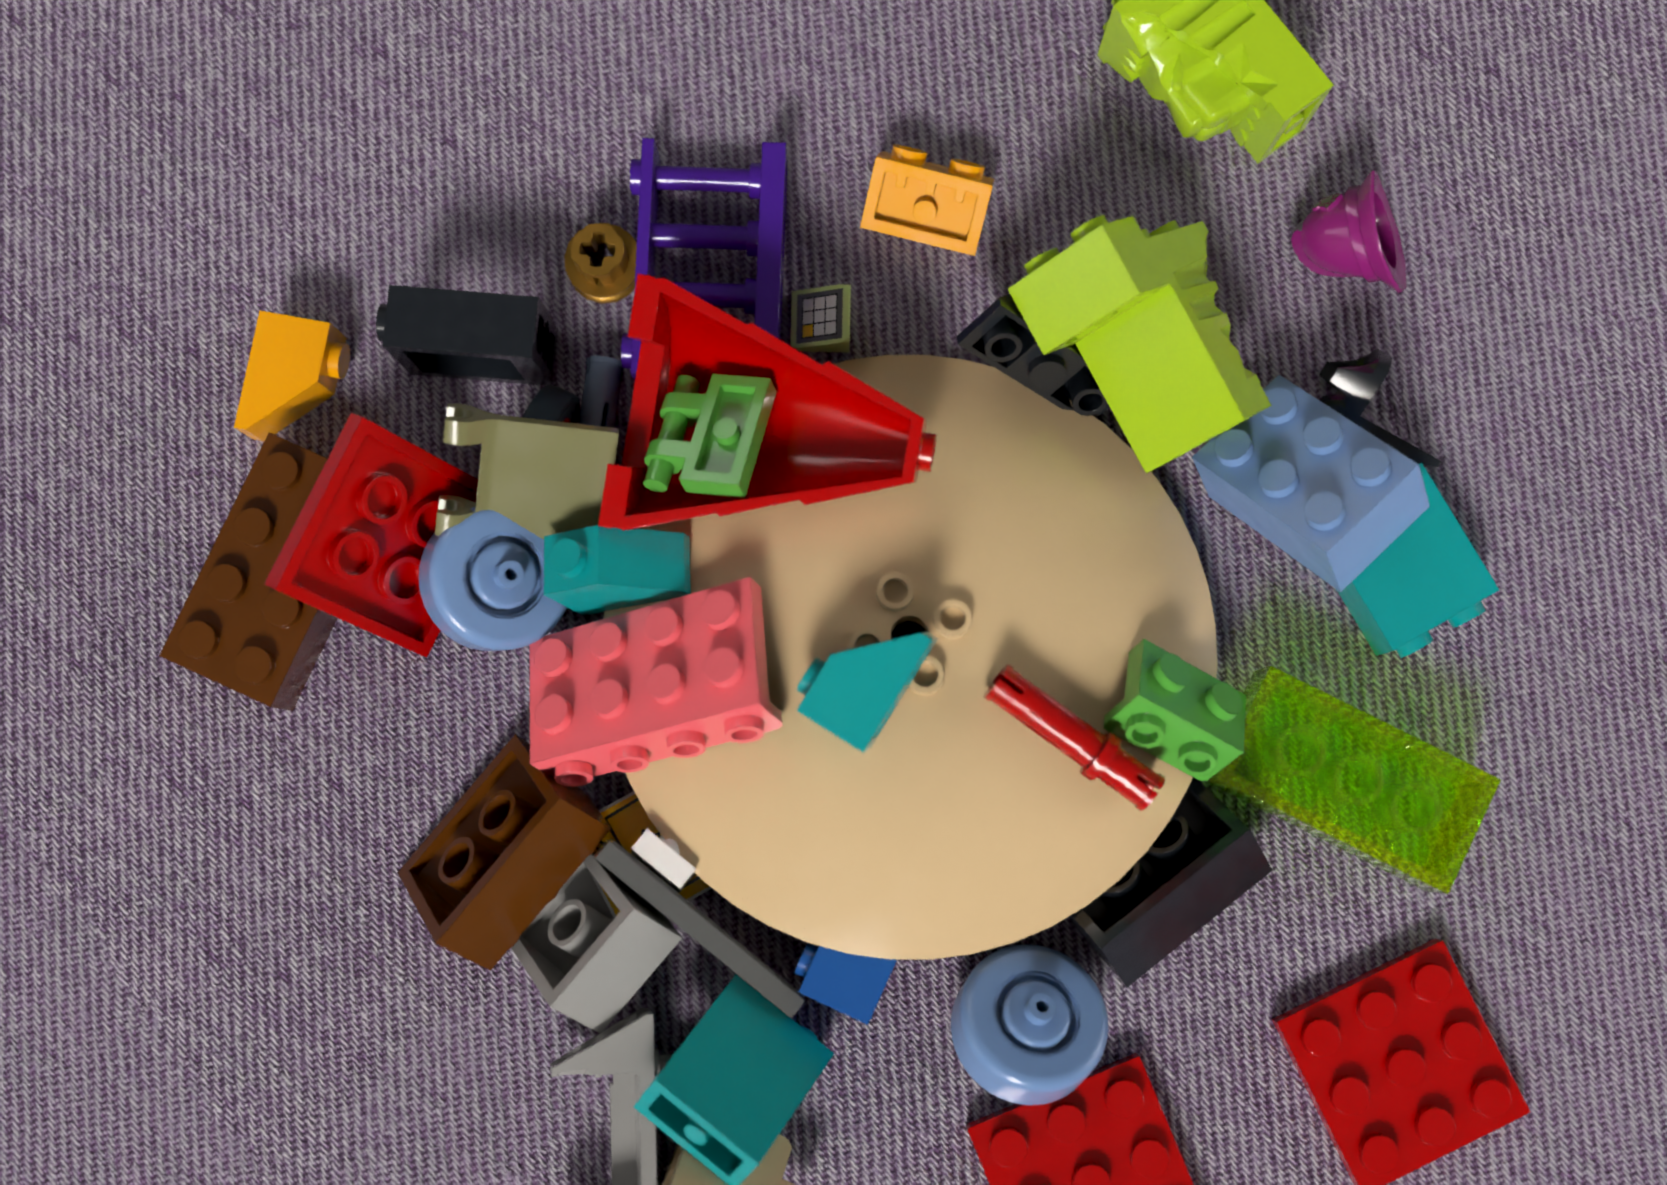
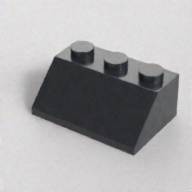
(1175, 888)

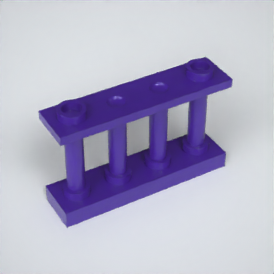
(760, 238)

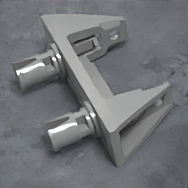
(630, 1057)

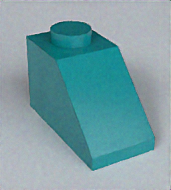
(615, 568)
(862, 687)

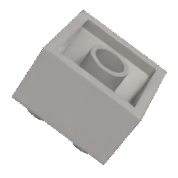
(585, 956)

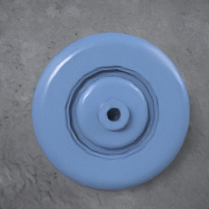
(487, 584)
(1029, 1024)

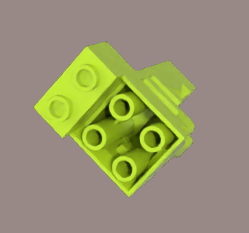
(1218, 68)
(1145, 332)

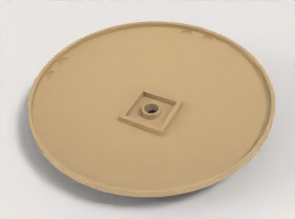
(959, 821)

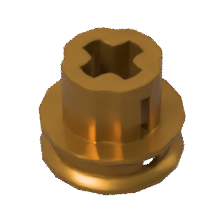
(616, 275)

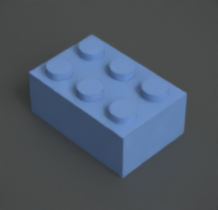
(1313, 483)

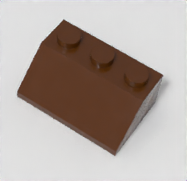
(500, 856)

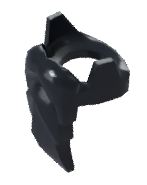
(1355, 387)

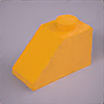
(289, 372)

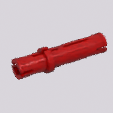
(1095, 753)

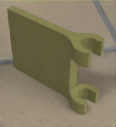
(530, 470)

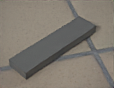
(699, 927)

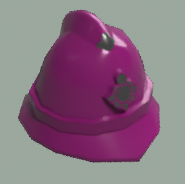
(1353, 236)

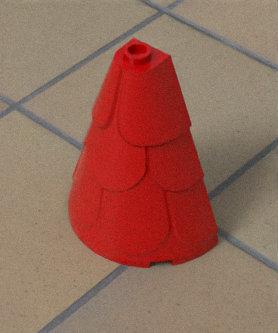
(822, 438)

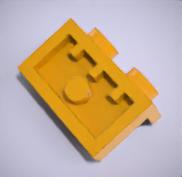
(927, 199)

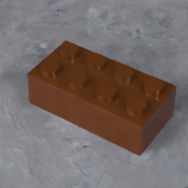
(232, 621)

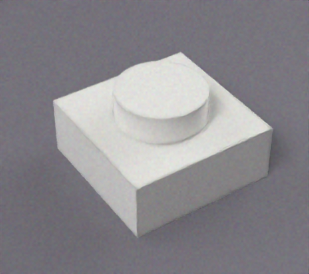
(663, 859)

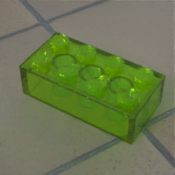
(1357, 781)

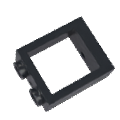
(469, 335)

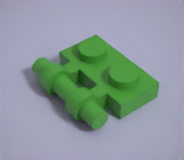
(725, 439)

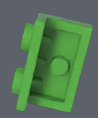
(1178, 713)

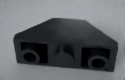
(1008, 345)

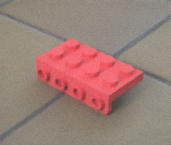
(651, 685)

